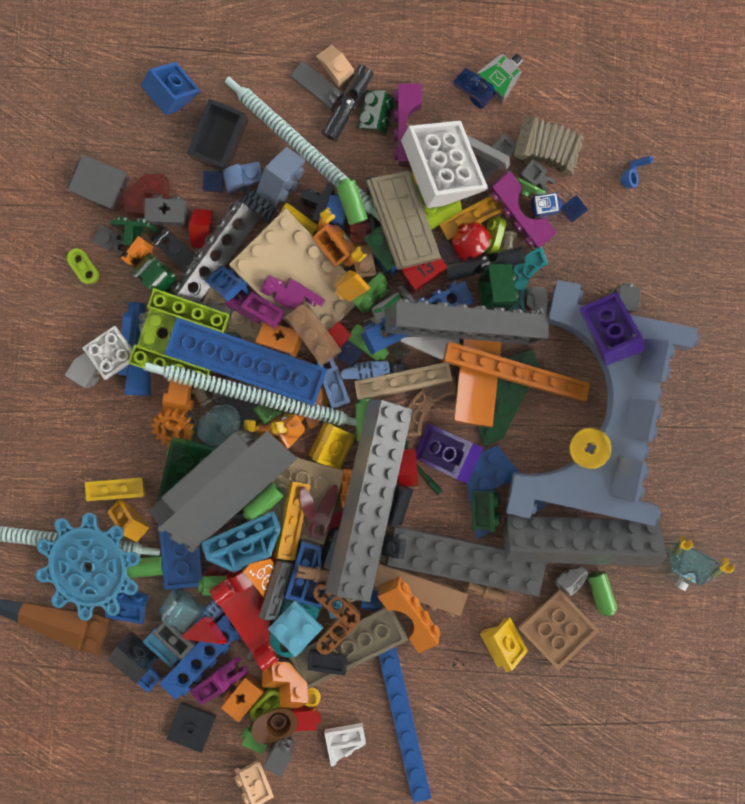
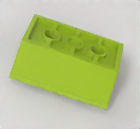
(163, 314)

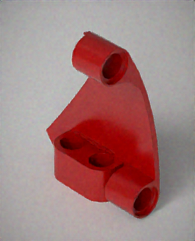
(242, 606)

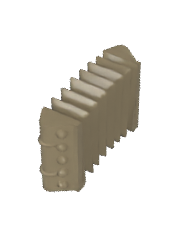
(549, 143)

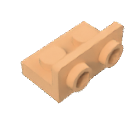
(253, 784)

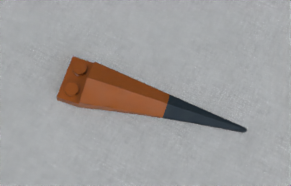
(60, 624)

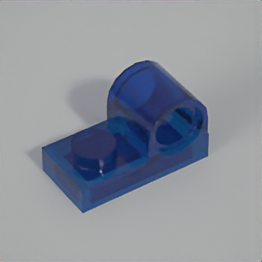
(475, 87)

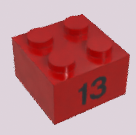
(421, 275)

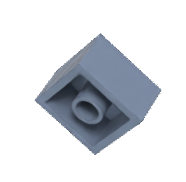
(281, 176)

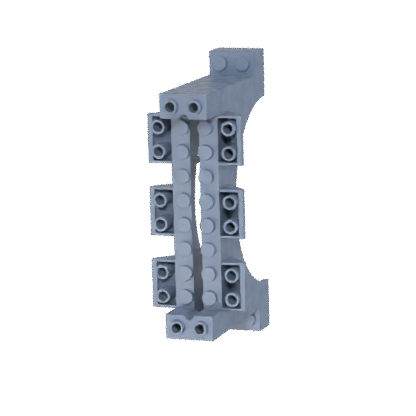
(628, 422)

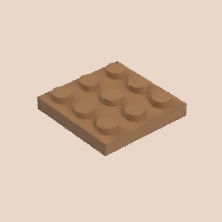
(558, 629)

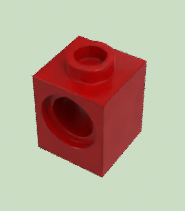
(307, 718)

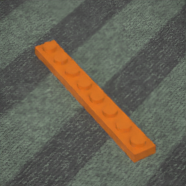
(515, 372)

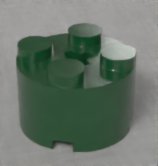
(153, 274)

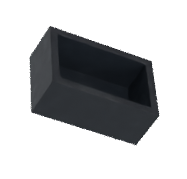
(217, 135)

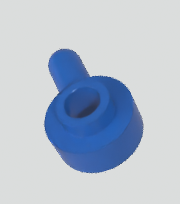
(629, 178)

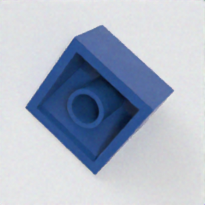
(169, 87)

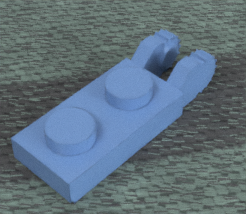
(334, 386)

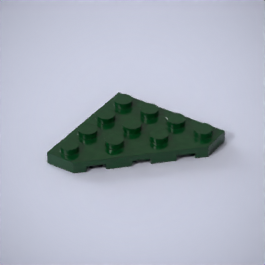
(507, 401)
(180, 461)

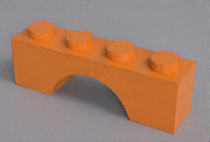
(398, 597)

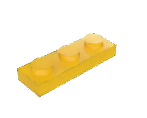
(115, 489)

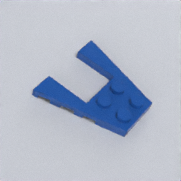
(491, 472)

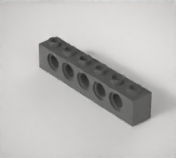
(224, 251)

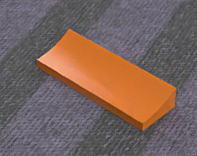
(476, 390)

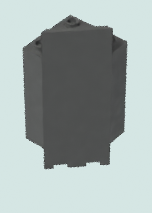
(220, 487)

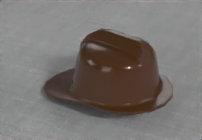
(274, 726)

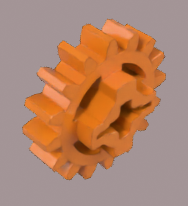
(171, 424)

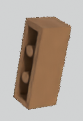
(313, 333)

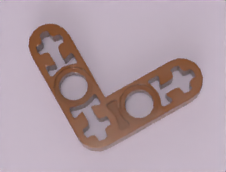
(342, 619)

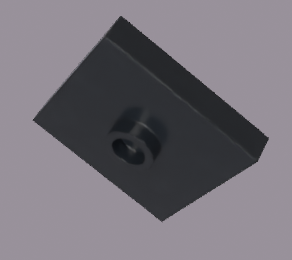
(191, 727)

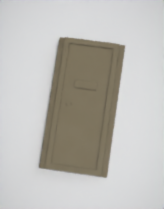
(403, 219)

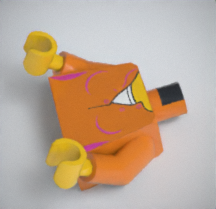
(335, 242)
(284, 428)

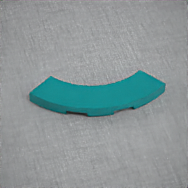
(533, 262)

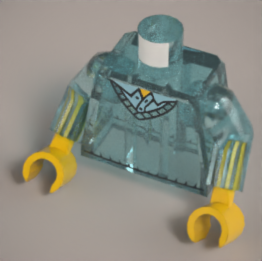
(695, 566)

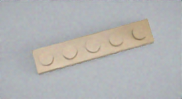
(403, 381)

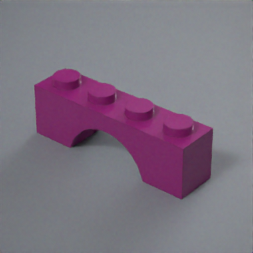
(409, 100)
(506, 192)

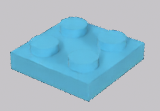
(295, 628)

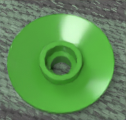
(528, 188)

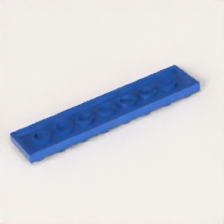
(245, 361)

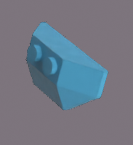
(244, 543)

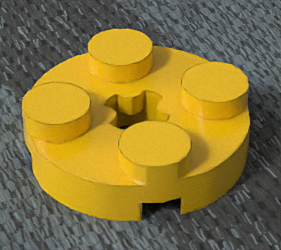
(600, 454)

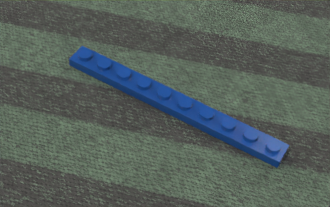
(405, 725)

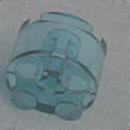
(219, 424)
(181, 610)

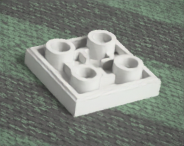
(109, 352)

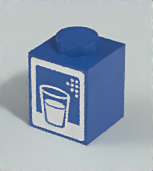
(545, 205)

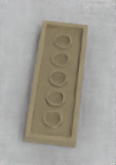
(370, 638)

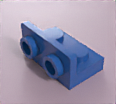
(227, 283)
(131, 607)

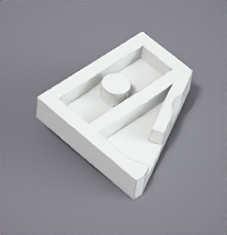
(343, 741)

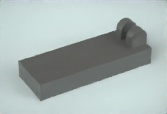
(316, 85)

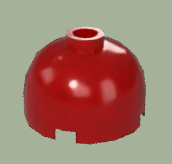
(470, 240)

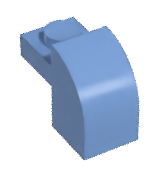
(238, 177)

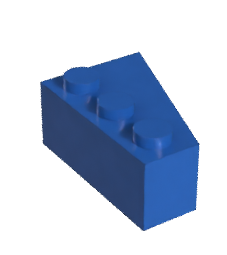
(302, 589)

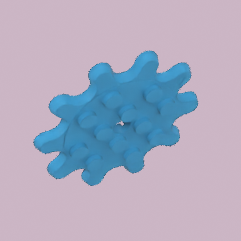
(68, 570)

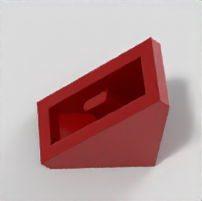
(200, 227)
(408, 469)
(205, 631)

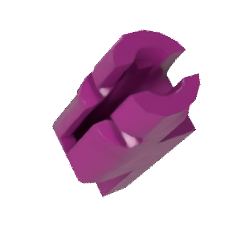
(289, 294)
(256, 309)
(218, 681)

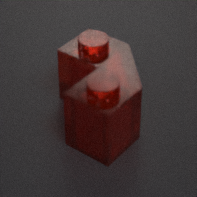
(144, 188)

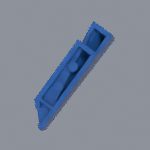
(137, 379)

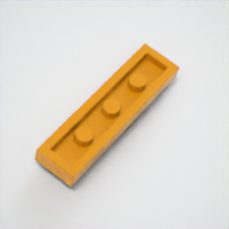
(478, 213)
(291, 523)

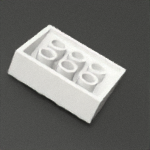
(443, 162)

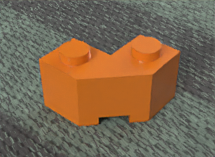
(178, 397)
(290, 684)

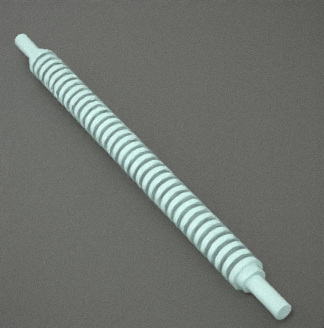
(295, 140)
(286, 404)
(32, 537)

